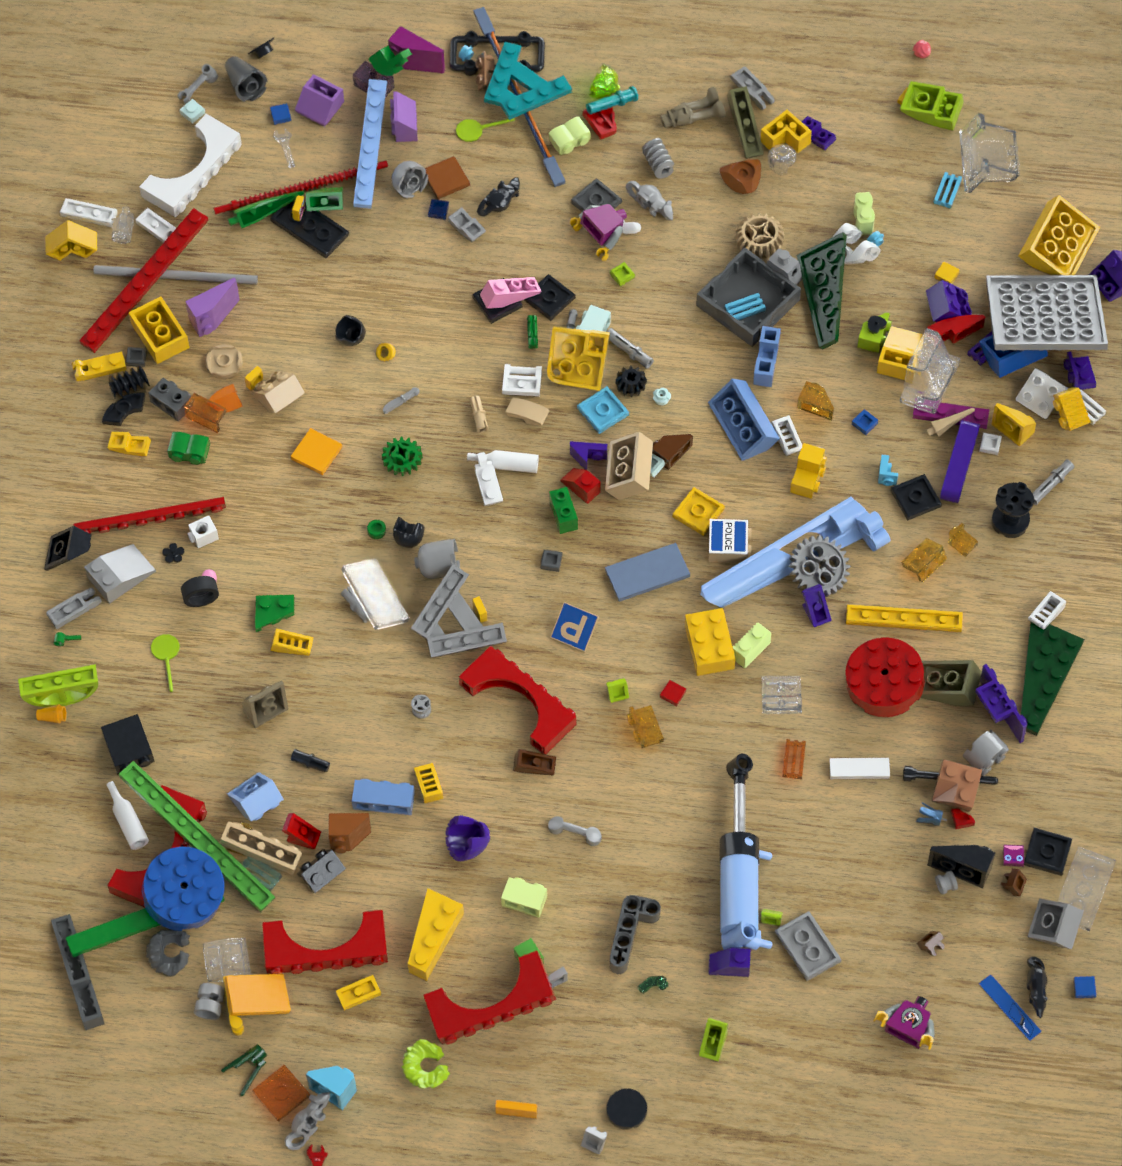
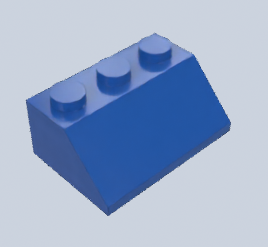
(1009, 360)

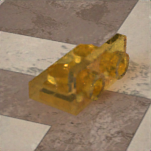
(925, 559)
(645, 725)

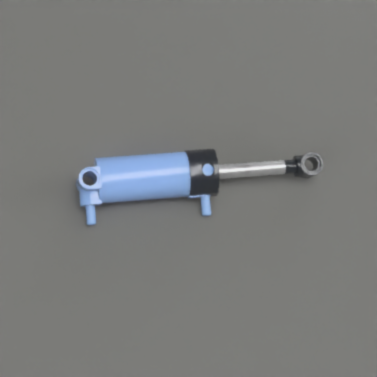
(740, 871)

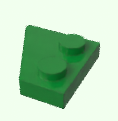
(273, 609)

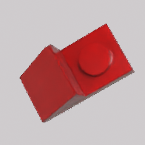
(300, 832)

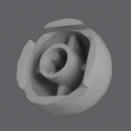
(409, 178)

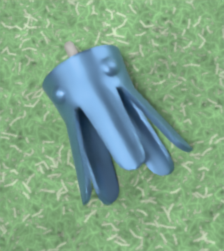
(936, 815)

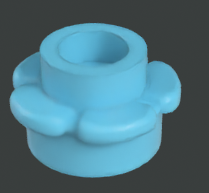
(466, 53)
(876, 238)

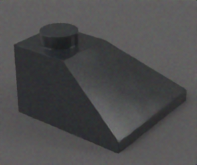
(67, 546)

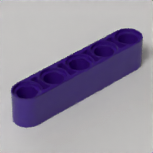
(959, 461)

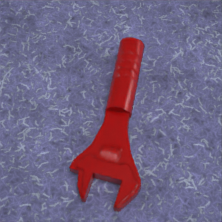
(316, 1158)

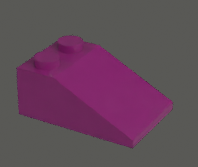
(424, 55)

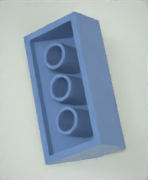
(743, 419)

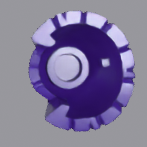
(466, 838)

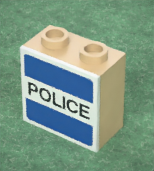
(729, 541)

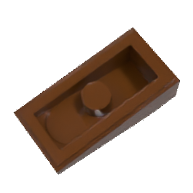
(534, 763)

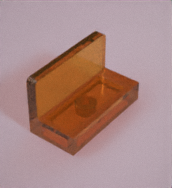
(204, 412)

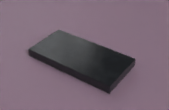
(313, 229)

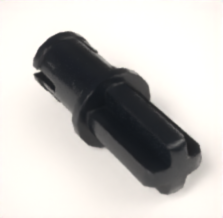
(310, 761)

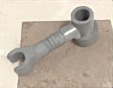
(209, 75)

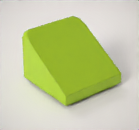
(771, 917)

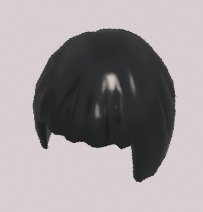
(350, 331)
(408, 534)

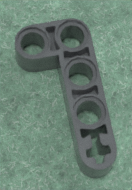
(628, 934)

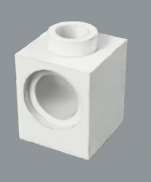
(206, 525)

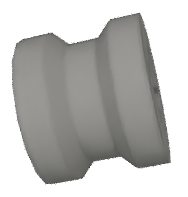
(421, 701)
(946, 882)

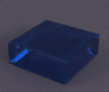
(438, 209)

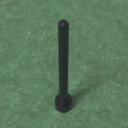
(911, 773)

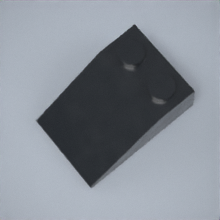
(966, 862)

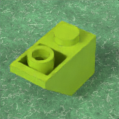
(873, 341)

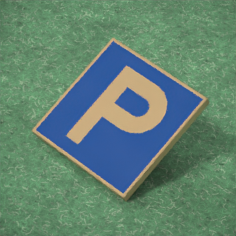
(574, 626)

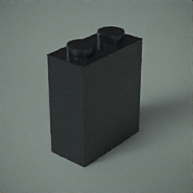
(127, 743)

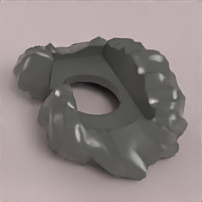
(156, 956)

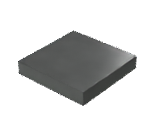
(595, 194)

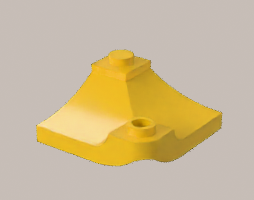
(578, 356)

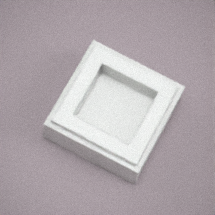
(990, 444)

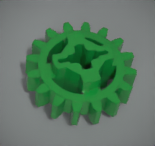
(402, 449)

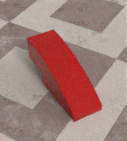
(958, 327)

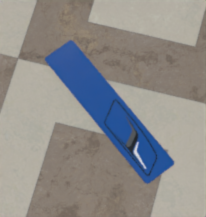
(1010, 1007)

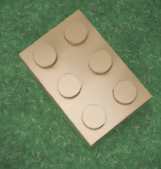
(629, 466)

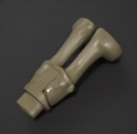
(683, 115)

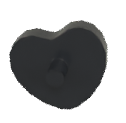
(876, 323)

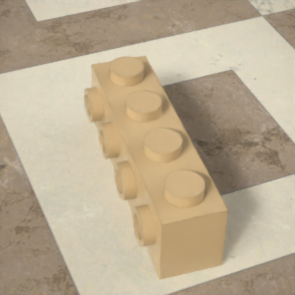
(260, 847)

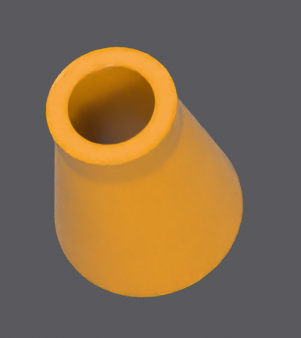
(52, 714)

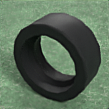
(199, 591)

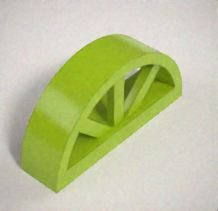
(59, 687)

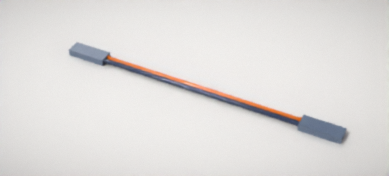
(550, 163)

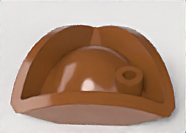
(742, 176)

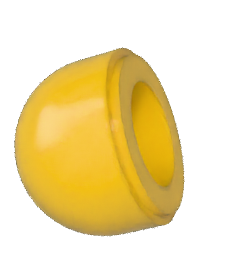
(391, 349)

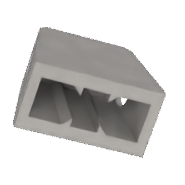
(785, 265)

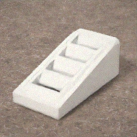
(793, 434)
(1051, 598)

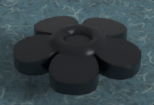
(173, 553)

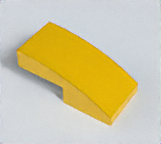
(127, 444)

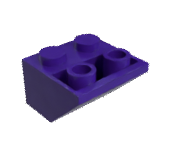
(1110, 275)
(947, 301)

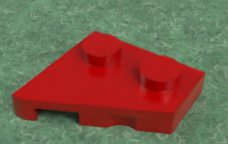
(602, 122)

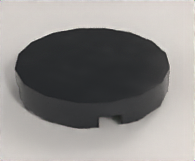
(626, 1109)

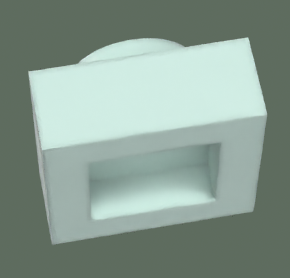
(192, 111)
(656, 465)

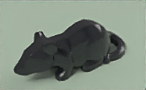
(499, 199)
(1037, 985)

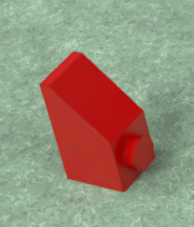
(582, 484)

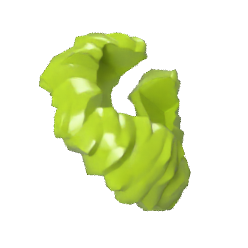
(412, 1069)

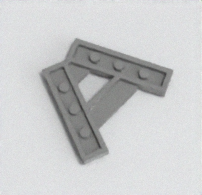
(474, 634)

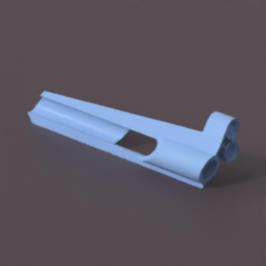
(844, 523)

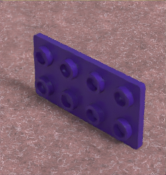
(998, 704)

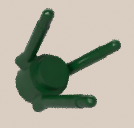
(253, 1056)

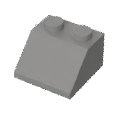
(1055, 923)

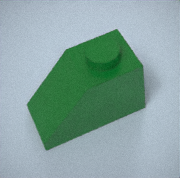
(325, 199)

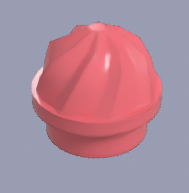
(922, 49)

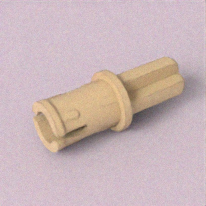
(479, 414)

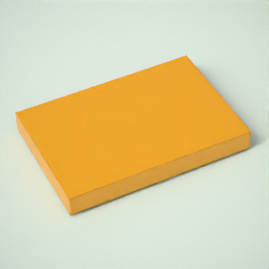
(257, 994)

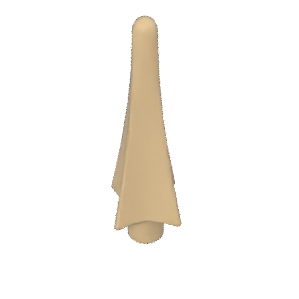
(942, 425)

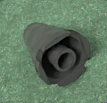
(245, 79)

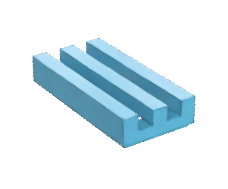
(951, 178)
(744, 304)

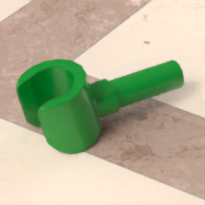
(60, 638)

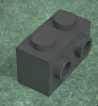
(169, 398)

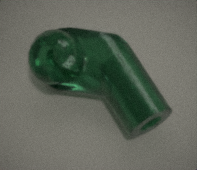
(651, 981)

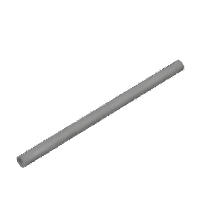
(178, 275)

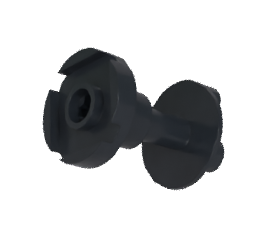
(1012, 510)

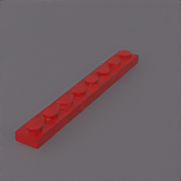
(158, 515)

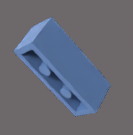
(383, 797)

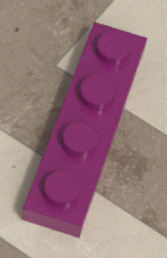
(945, 410)

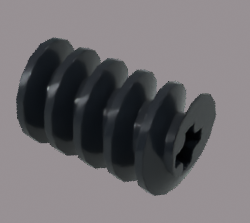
(127, 381)

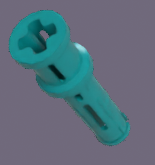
(619, 98)

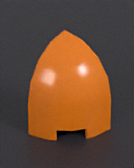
(227, 398)

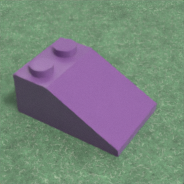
(211, 307)

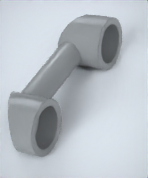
(557, 825)

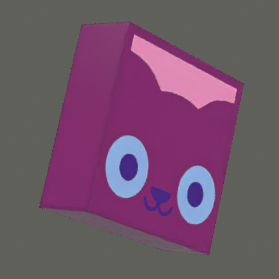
(1013, 855)

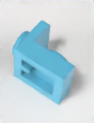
(885, 476)

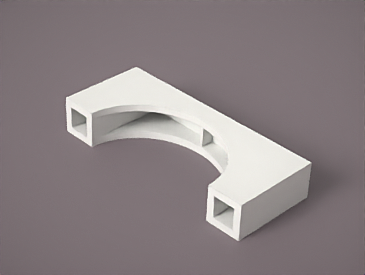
(175, 193)

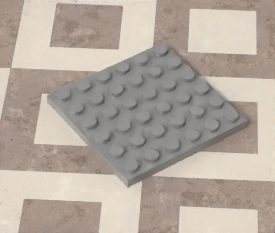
(1046, 312)

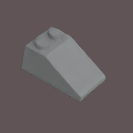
(118, 571)

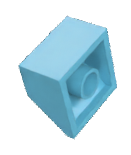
(336, 1081)

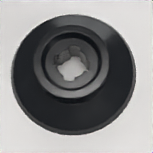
(263, 49)

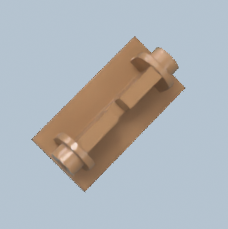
(484, 64)

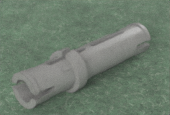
(634, 352)
(1057, 476)

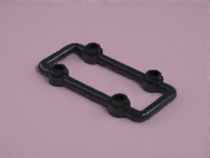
(472, 39)

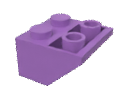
(319, 100)
(403, 118)

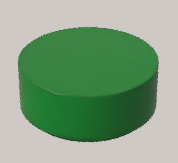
(376, 529)

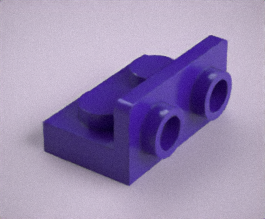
(1079, 372)

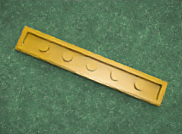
(904, 618)

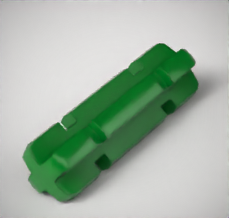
(532, 331)

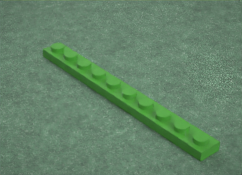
(196, 835)

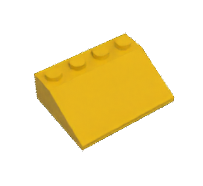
(1059, 239)

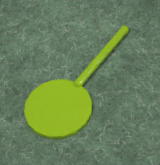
(471, 130)
(166, 648)

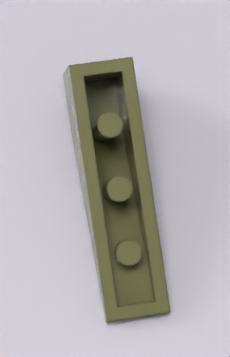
(745, 121)

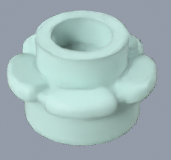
(661, 400)

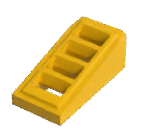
(291, 649)
(432, 795)

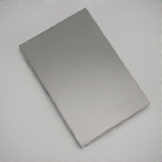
(808, 946)

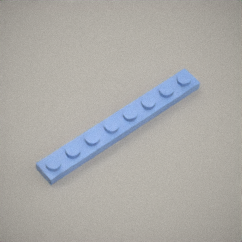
(370, 144)

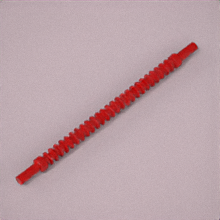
(296, 188)

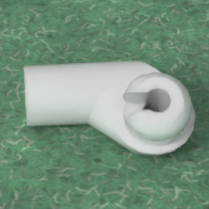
(631, 227)

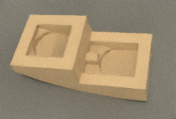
(527, 410)

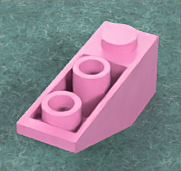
(508, 291)

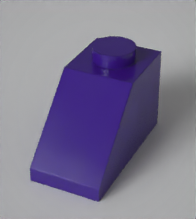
(730, 962)

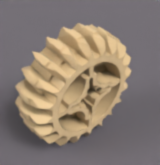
(757, 229)

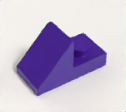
(583, 451)
(816, 605)

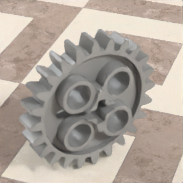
(826, 551)

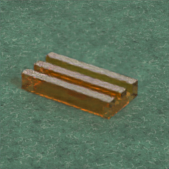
(794, 744)

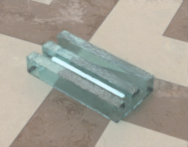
(247, 863)

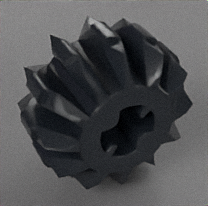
(631, 381)

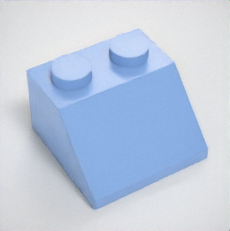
(255, 796)

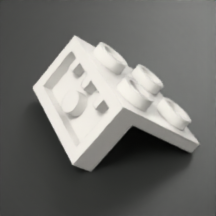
(1039, 392)

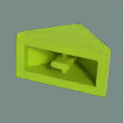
(713, 1039)

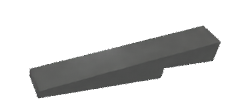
(78, 975)

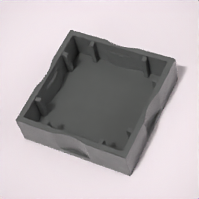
(742, 278)

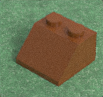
(347, 830)

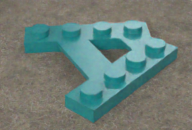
(539, 91)

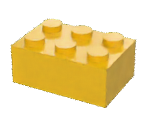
(159, 330)
(709, 641)

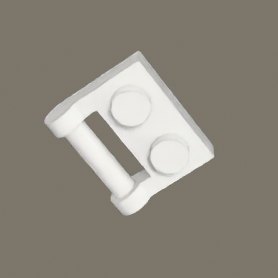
(522, 384)

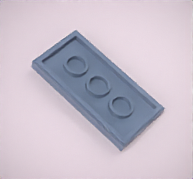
(647, 572)

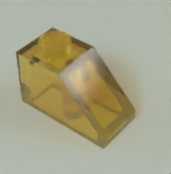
(815, 401)

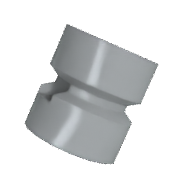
(209, 1001)

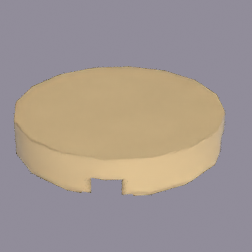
(224, 361)

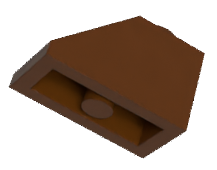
(672, 448)

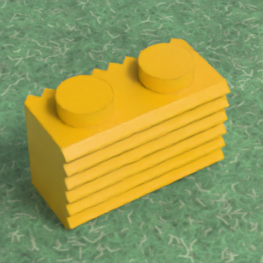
(1071, 409)

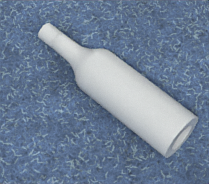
(510, 461)
(127, 819)

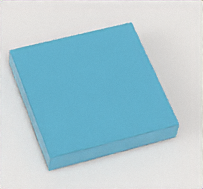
(603, 410)

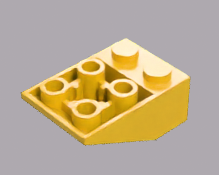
(897, 352)

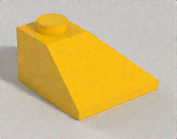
(1013, 423)

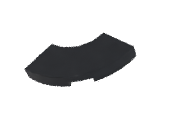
(122, 408)

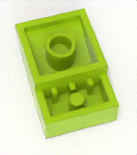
(932, 105)

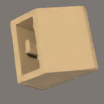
(278, 391)

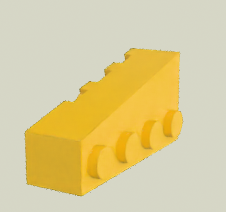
(435, 928)

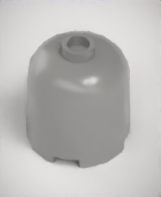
(437, 558)

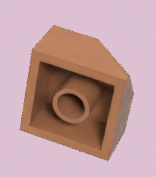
(956, 785)

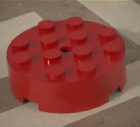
(885, 676)

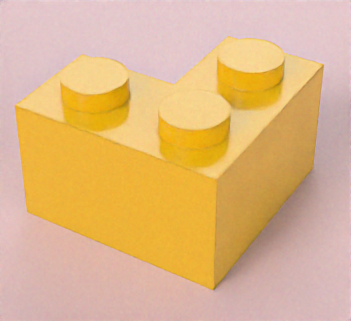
(787, 130)
(70, 239)
(809, 469)

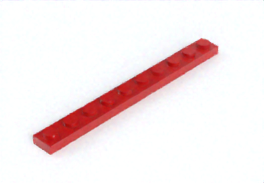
(144, 280)

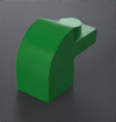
(387, 63)

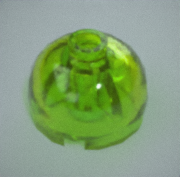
(604, 83)

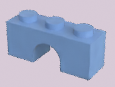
(767, 356)

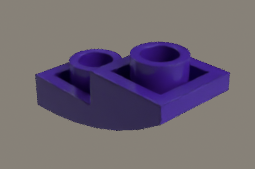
(820, 136)

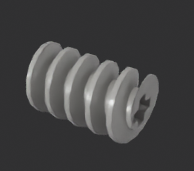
(658, 158)

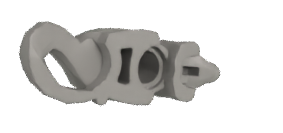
(650, 197)
(305, 1121)

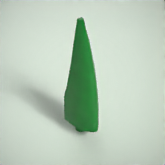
(259, 210)

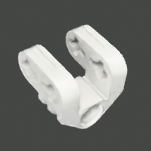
(864, 251)

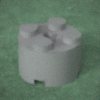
(986, 751)

